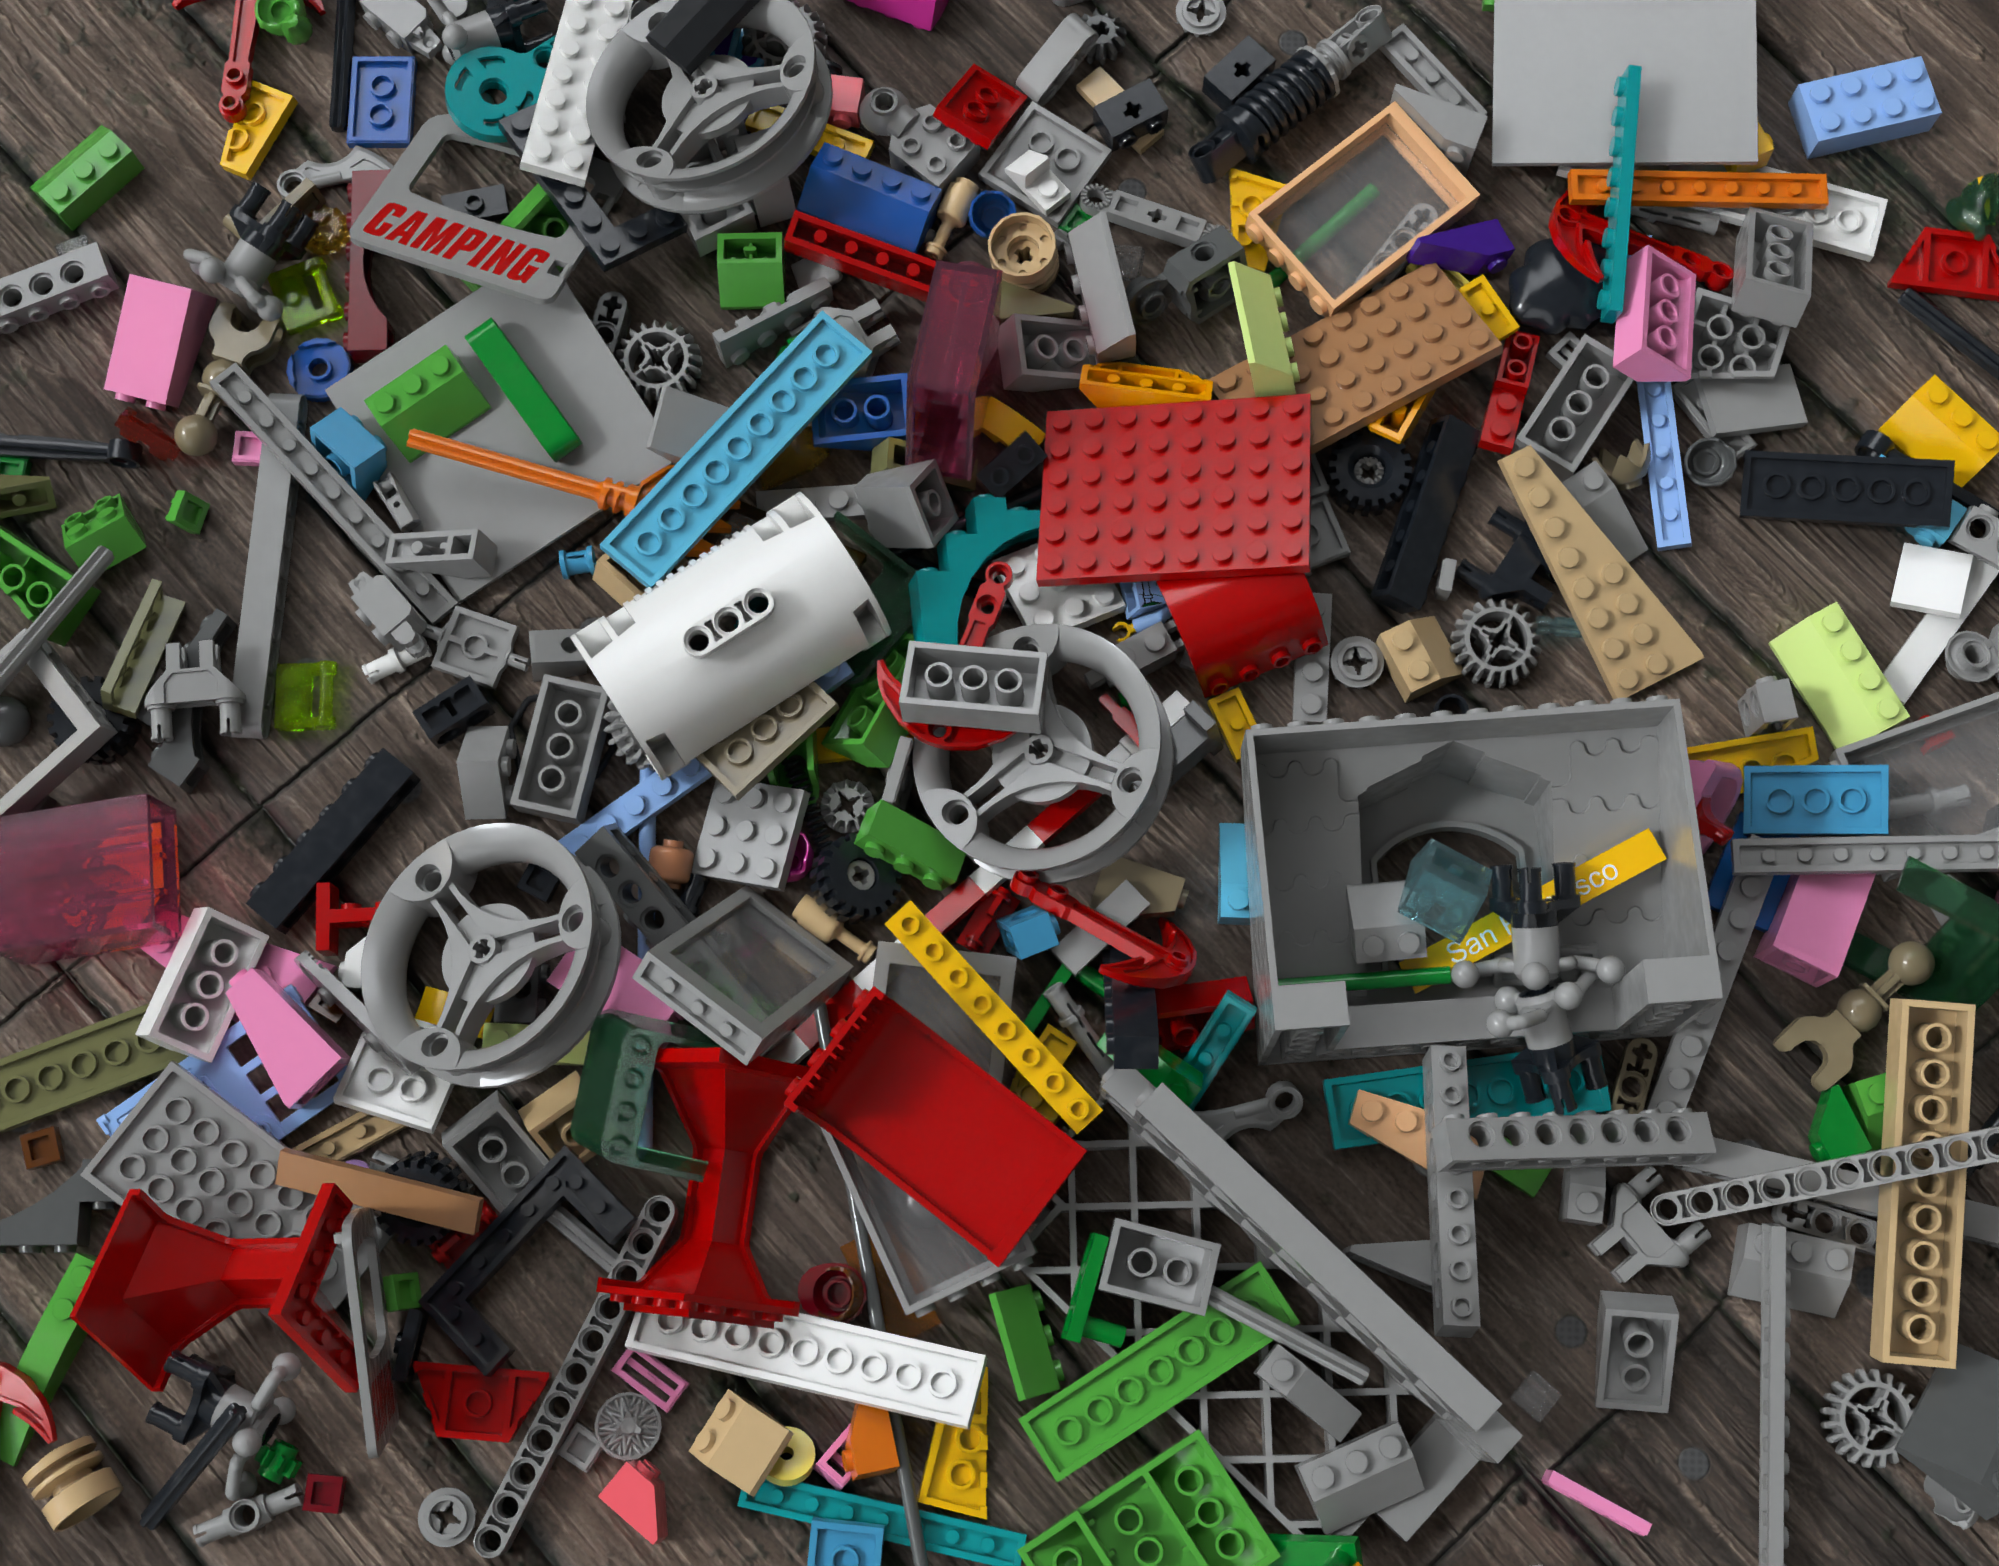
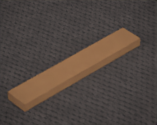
(381, 1191)

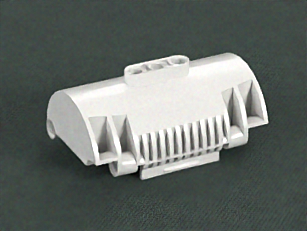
(692, 699)

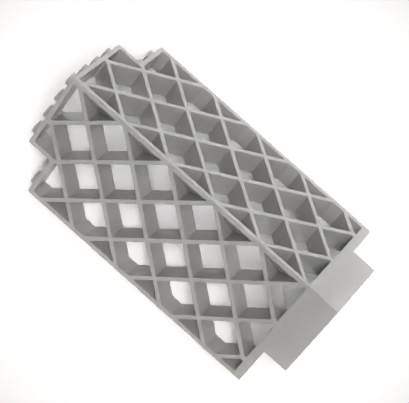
(1413, 1362)

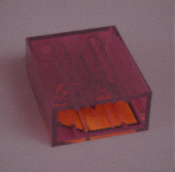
(953, 367)
(89, 879)

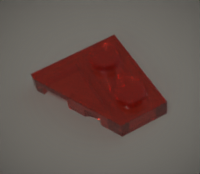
(135, 429)

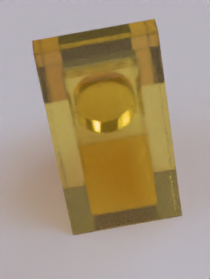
(794, 461)

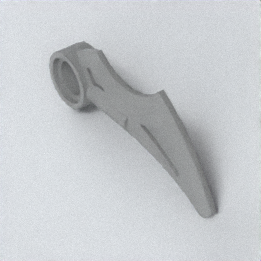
(333, 173)
(1254, 1114)

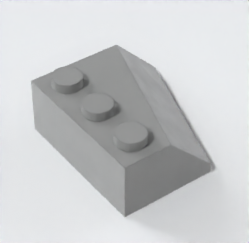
(1733, 344)

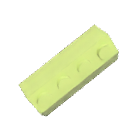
(1263, 331)
(1838, 678)

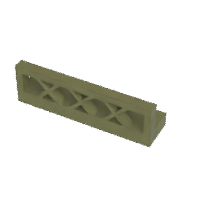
(141, 651)

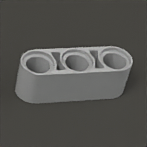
(1057, 59)

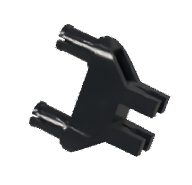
(1515, 572)

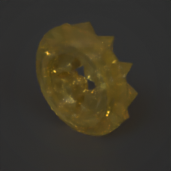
(328, 242)

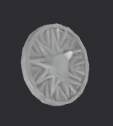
(627, 1426)

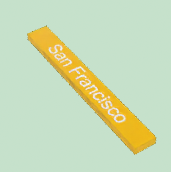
(1592, 880)

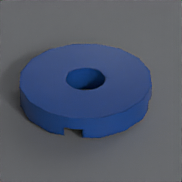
(307, 357)

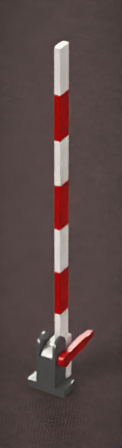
(1193, 738)

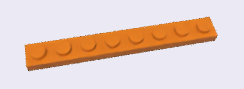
(1705, 189)

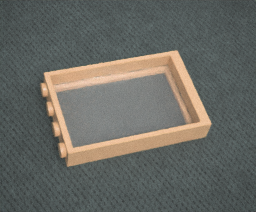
(1360, 210)

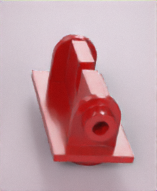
(982, 930)
(456, 1243)

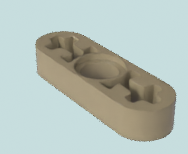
(1647, 1065)

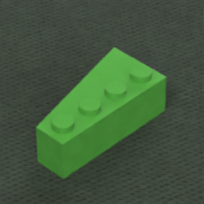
(35, 580)

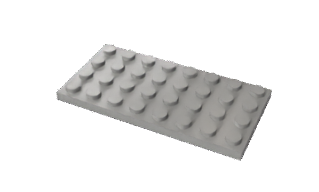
(211, 1170)

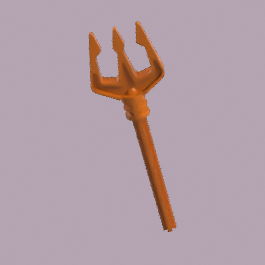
(604, 493)

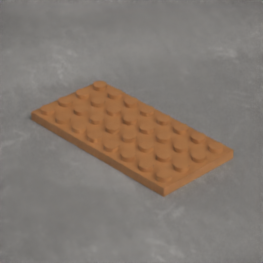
(1379, 354)

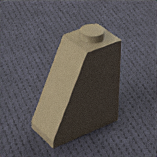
(1158, 887)

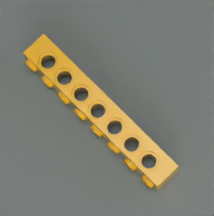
(993, 1017)

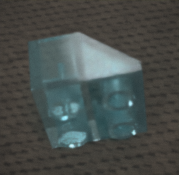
(1444, 890)

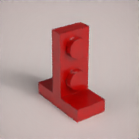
(331, 918)

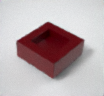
(324, 1493)

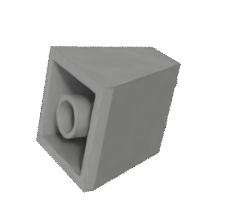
(907, 505)

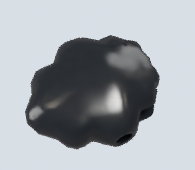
(1552, 292)

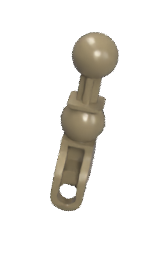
(196, 432)
(1856, 1012)

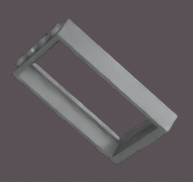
(86, 716)

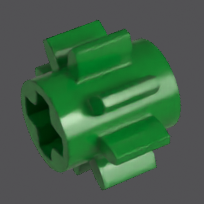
(278, 1461)

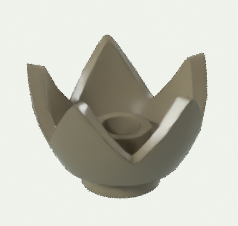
(1626, 471)

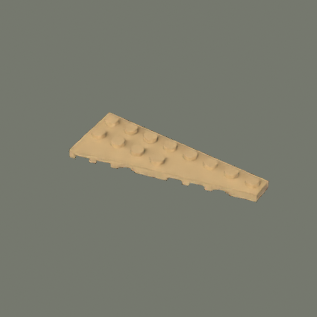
(1613, 608)

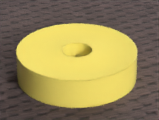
(799, 1466)

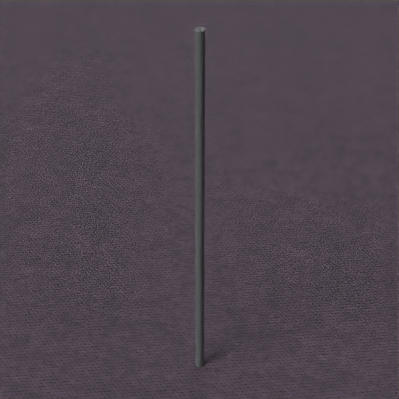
(877, 1323)

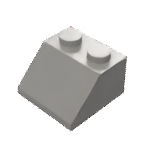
(1377, 928)

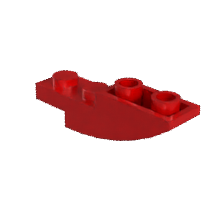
(1508, 392)

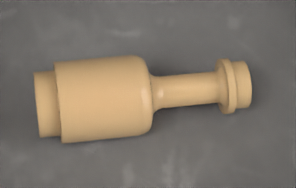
(953, 214)
(826, 928)

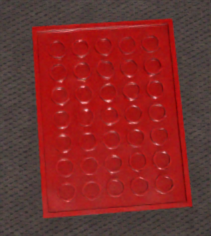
(1176, 491)

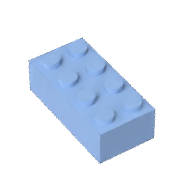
(1864, 107)

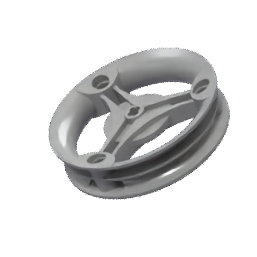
(708, 106)
(1061, 769)
(490, 956)

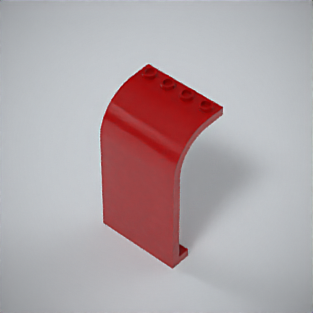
(1243, 625)
(935, 1124)

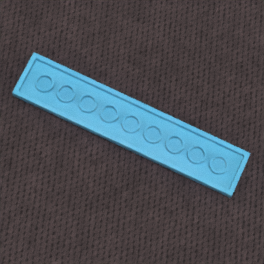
(736, 450)

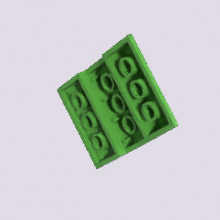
(1162, 1514)

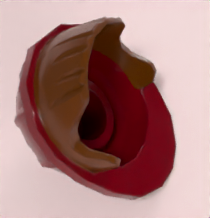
(833, 1292)

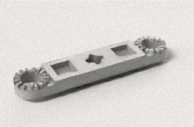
(1139, 213)
(334, 992)

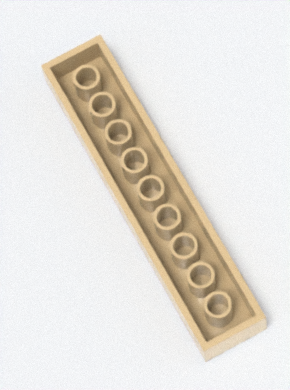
(1922, 1216)

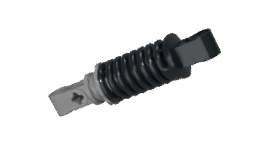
(1288, 95)

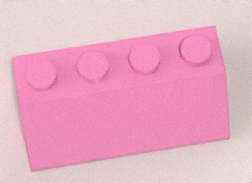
(1656, 319)

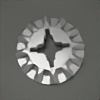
(1214, 16)
(1366, 651)
(830, 803)
(432, 1525)

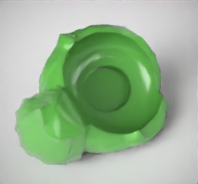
(284, 19)

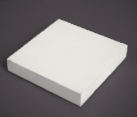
(1931, 580)

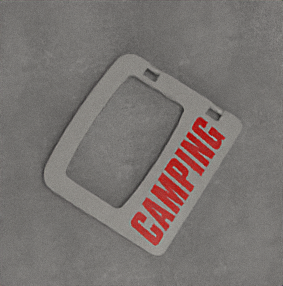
(465, 245)
(373, 1370)

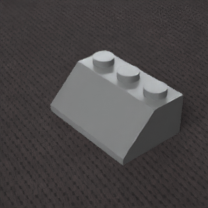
(1817, 1268)
(1360, 1477)

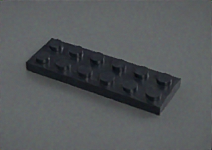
(1847, 489)

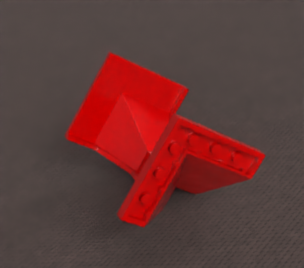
(731, 1121)
(173, 1281)

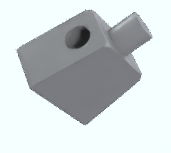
(555, 654)

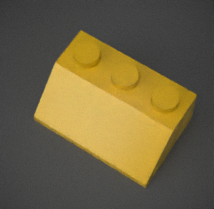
(1943, 427)

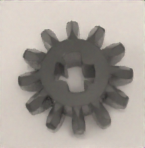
(1111, 37)

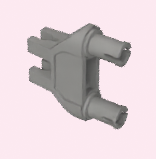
(858, 321)
(193, 687)
(1640, 1233)

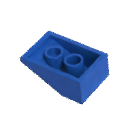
(863, 414)

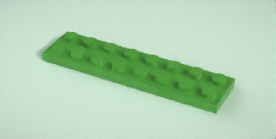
(1150, 1377)

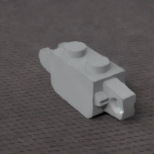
(404, 24)
(390, 612)
(1147, 649)

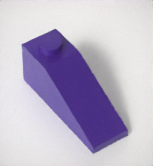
(1465, 249)

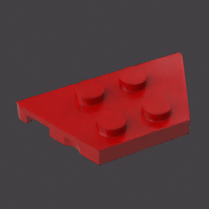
(1950, 265)
(478, 1406)

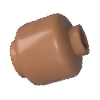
(672, 862)

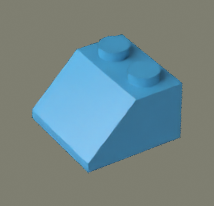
(350, 450)

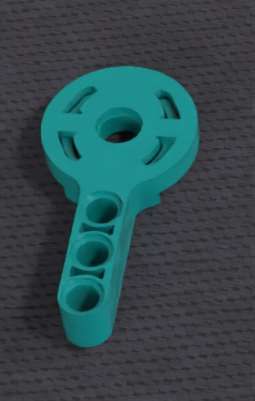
(515, 78)

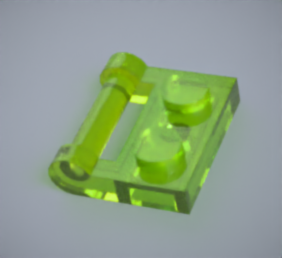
(298, 307)
(295, 696)

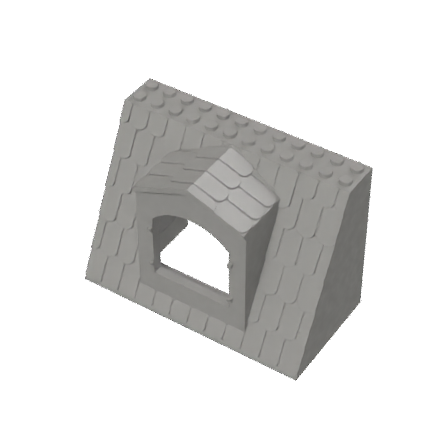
(1532, 780)

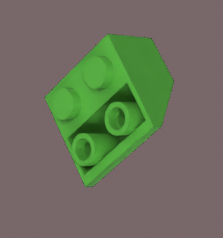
(751, 269)
(106, 525)

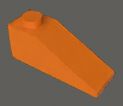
(869, 1444)

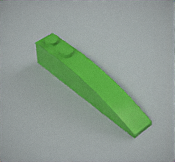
(47, 1354)

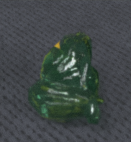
(1976, 206)

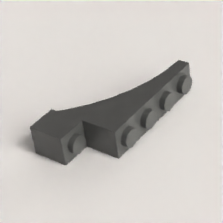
(183, 758)
(56, 1220)

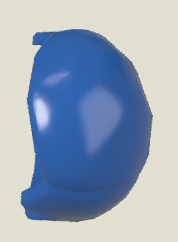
(988, 210)

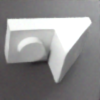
(1038, 182)

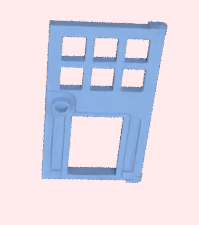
(235, 1086)

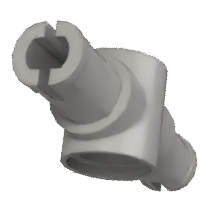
(232, 1521)

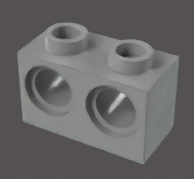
(1987, 546)
(1767, 707)

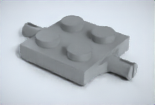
(475, 647)

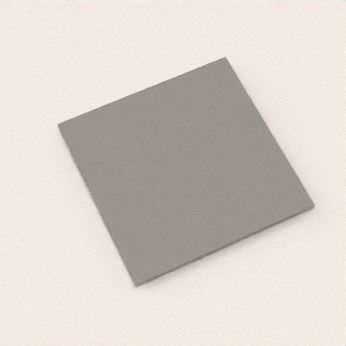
(1561, 66)
(580, 379)

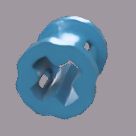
(577, 562)

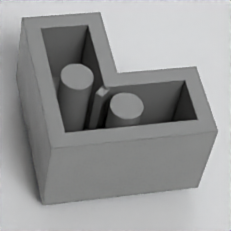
(485, 770)

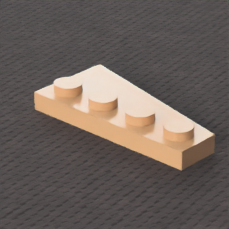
(1397, 1127)

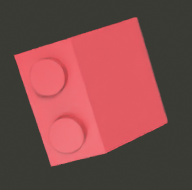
(639, 1499)

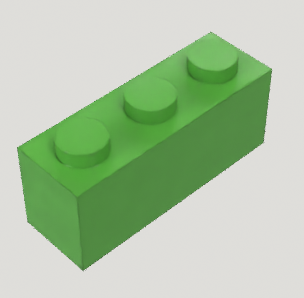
(909, 845)

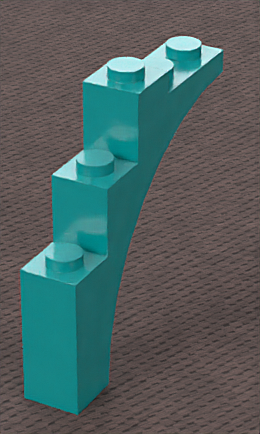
(939, 594)

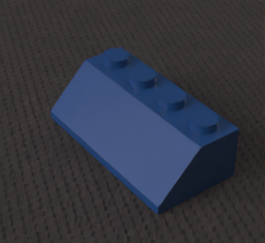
(869, 198)

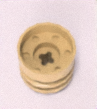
(1023, 238)
(74, 1486)

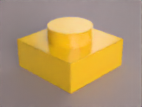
(1057, 1043)

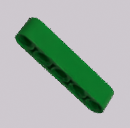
(523, 390)

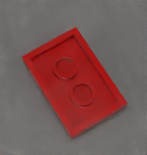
(980, 106)

